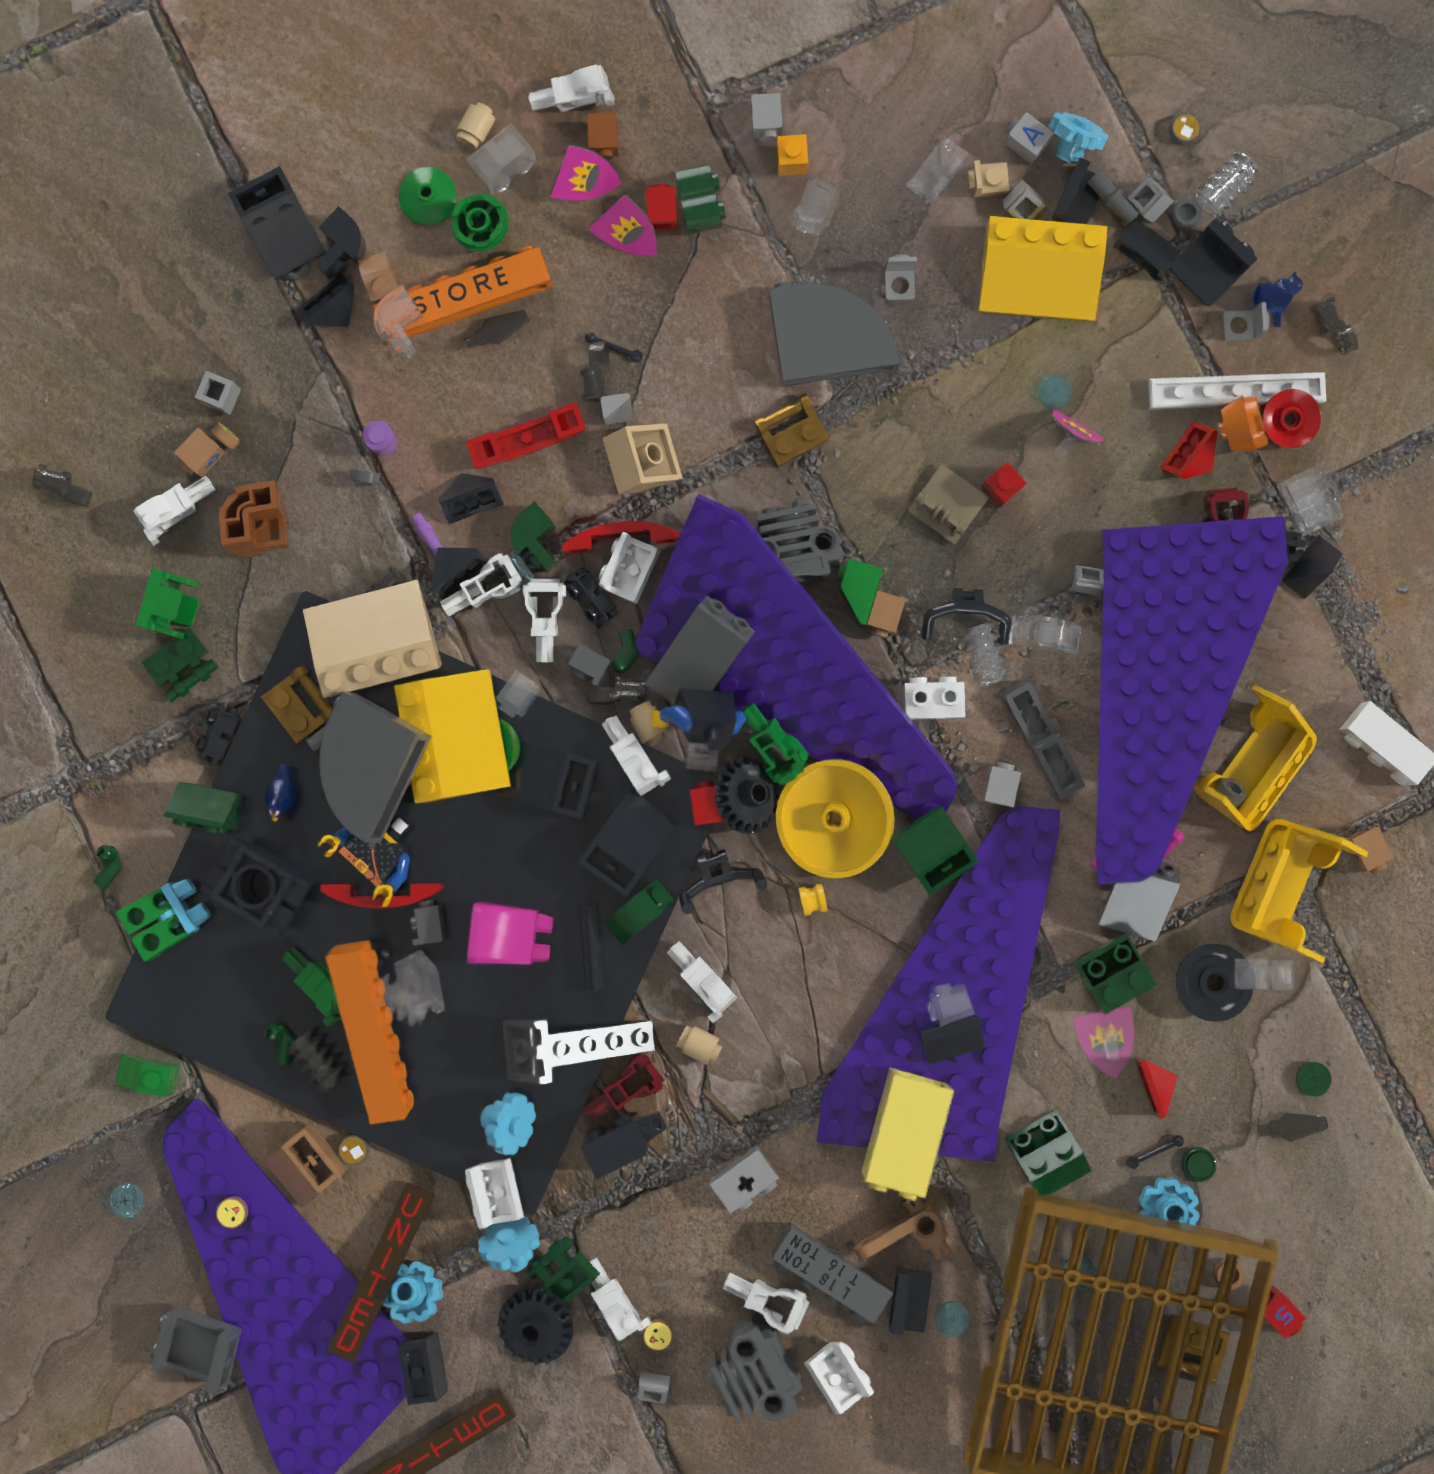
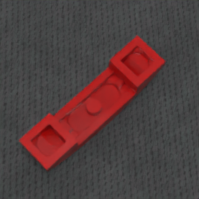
(526, 438)
(584, 541)
(347, 894)

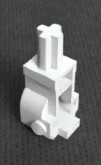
(575, 90)
(171, 507)
(473, 591)
(544, 627)
(633, 758)
(703, 980)
(758, 1295)
(615, 1305)

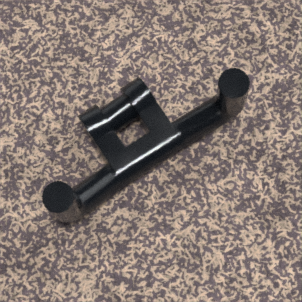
(967, 603)
(718, 877)

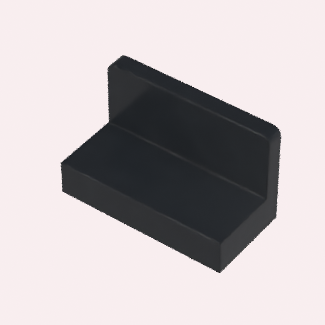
(1078, 197)
(1147, 248)
(951, 1039)
(909, 1300)
(423, 1369)

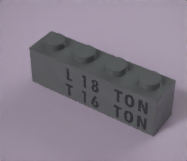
(831, 1273)

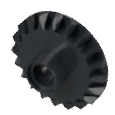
(745, 795)
(1192, 988)
(545, 1313)

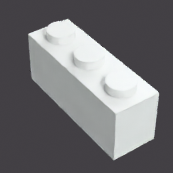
(1388, 744)

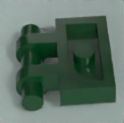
(176, 657)
(571, 1278)

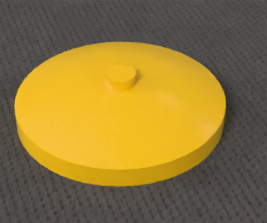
(835, 818)

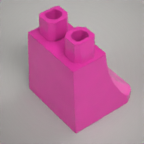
(507, 935)

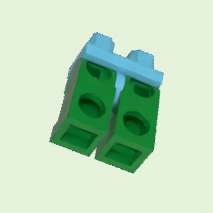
(173, 915)

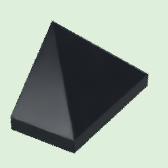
(330, 305)
(469, 497)
(455, 567)
(1312, 567)

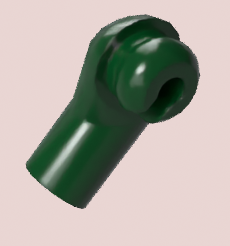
(627, 654)
(111, 866)
(282, 1039)

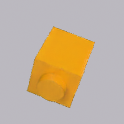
(792, 155)

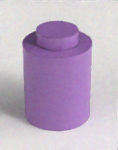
(380, 438)

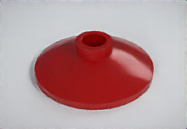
(1305, 417)

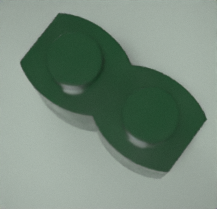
(699, 199)

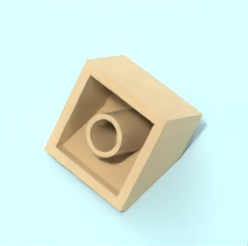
(642, 457)

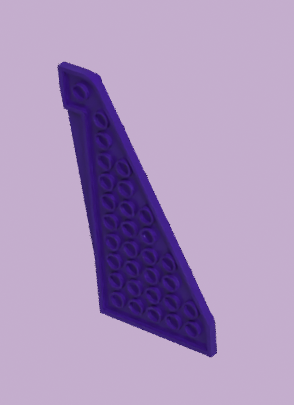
(1173, 646)
(795, 660)
(977, 939)
(288, 1300)

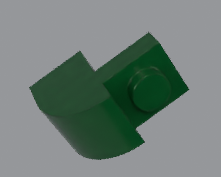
(528, 531)
(639, 911)

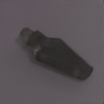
(497, 329)
(1293, 1126)

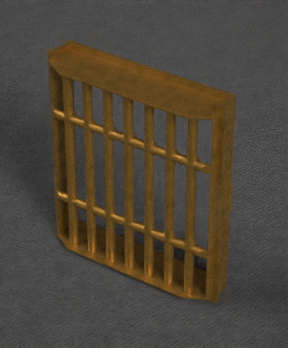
(1003, 1461)

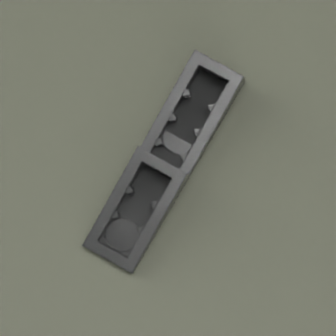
(1042, 738)

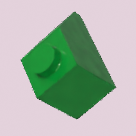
(859, 587)
(147, 1075)

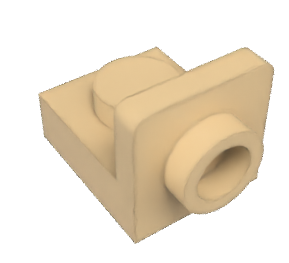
(988, 179)

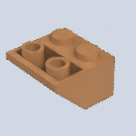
(306, 1165)

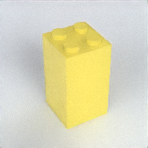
(906, 1134)

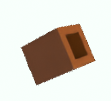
(603, 134)

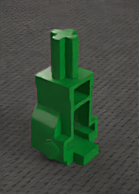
(768, 734)
(316, 983)

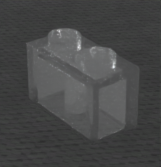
(501, 159)
(1309, 500)

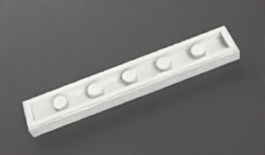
(1223, 390)

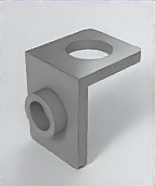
(900, 267)
(1256, 323)

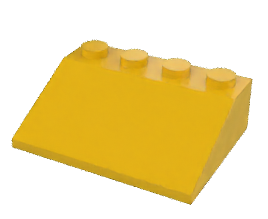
(1042, 268)
(466, 735)

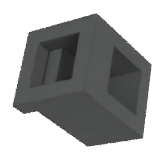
(587, 664)
(428, 923)

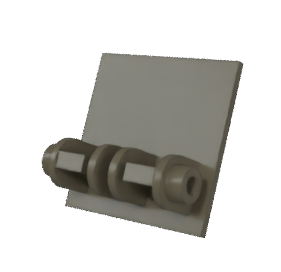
(948, 504)

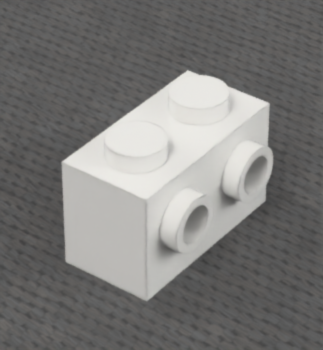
(934, 700)

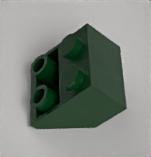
(206, 806)
(934, 849)
(1114, 974)
(1048, 1154)

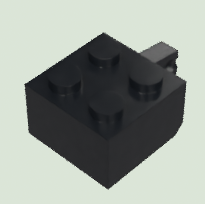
(621, 1142)

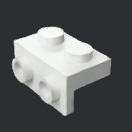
(628, 567)
(494, 1193)
(839, 1376)

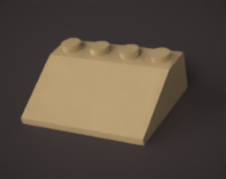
(371, 638)

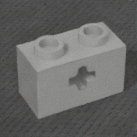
(727, 1182)

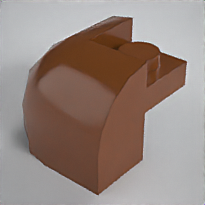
(254, 520)

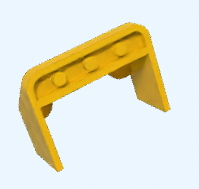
(1264, 762)
(1278, 880)

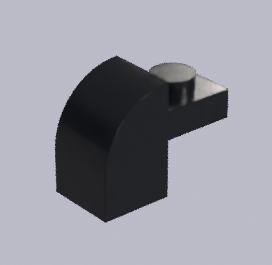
(347, 242)

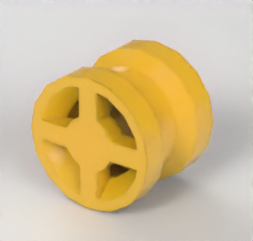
(813, 899)

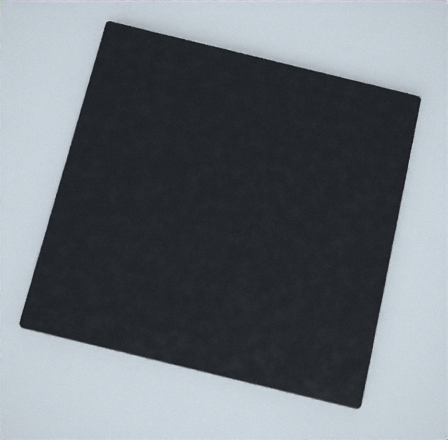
(230, 979)

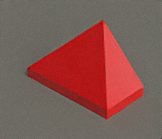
(1193, 452)
(1158, 1086)

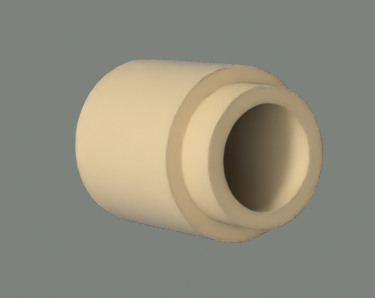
(475, 125)
(641, 722)
(699, 1044)

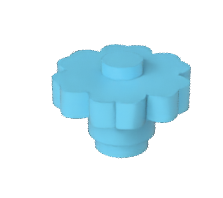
(1076, 136)
(508, 1123)
(1169, 1201)
(509, 1244)
(414, 1293)

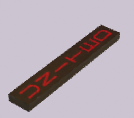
(380, 1272)
(450, 1437)

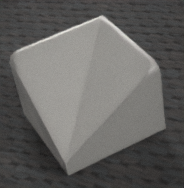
(1150, 199)
(1023, 202)
(616, 408)

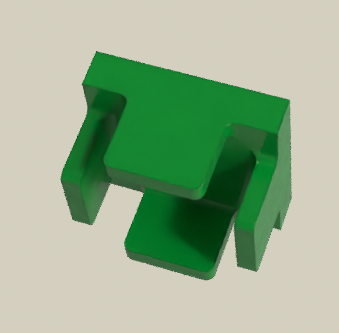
(167, 604)

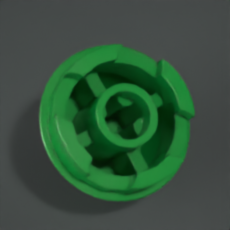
(479, 222)

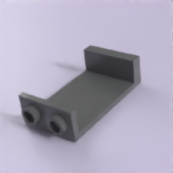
(700, 651)

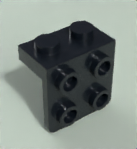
(1213, 262)

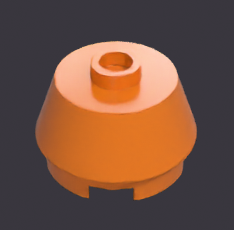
(1243, 425)

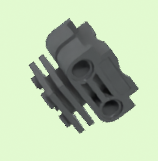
(793, 536)
(755, 1372)

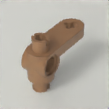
(930, 1239)

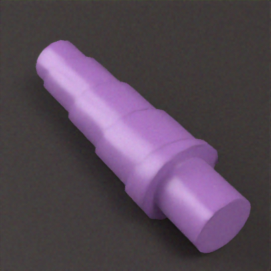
(426, 533)

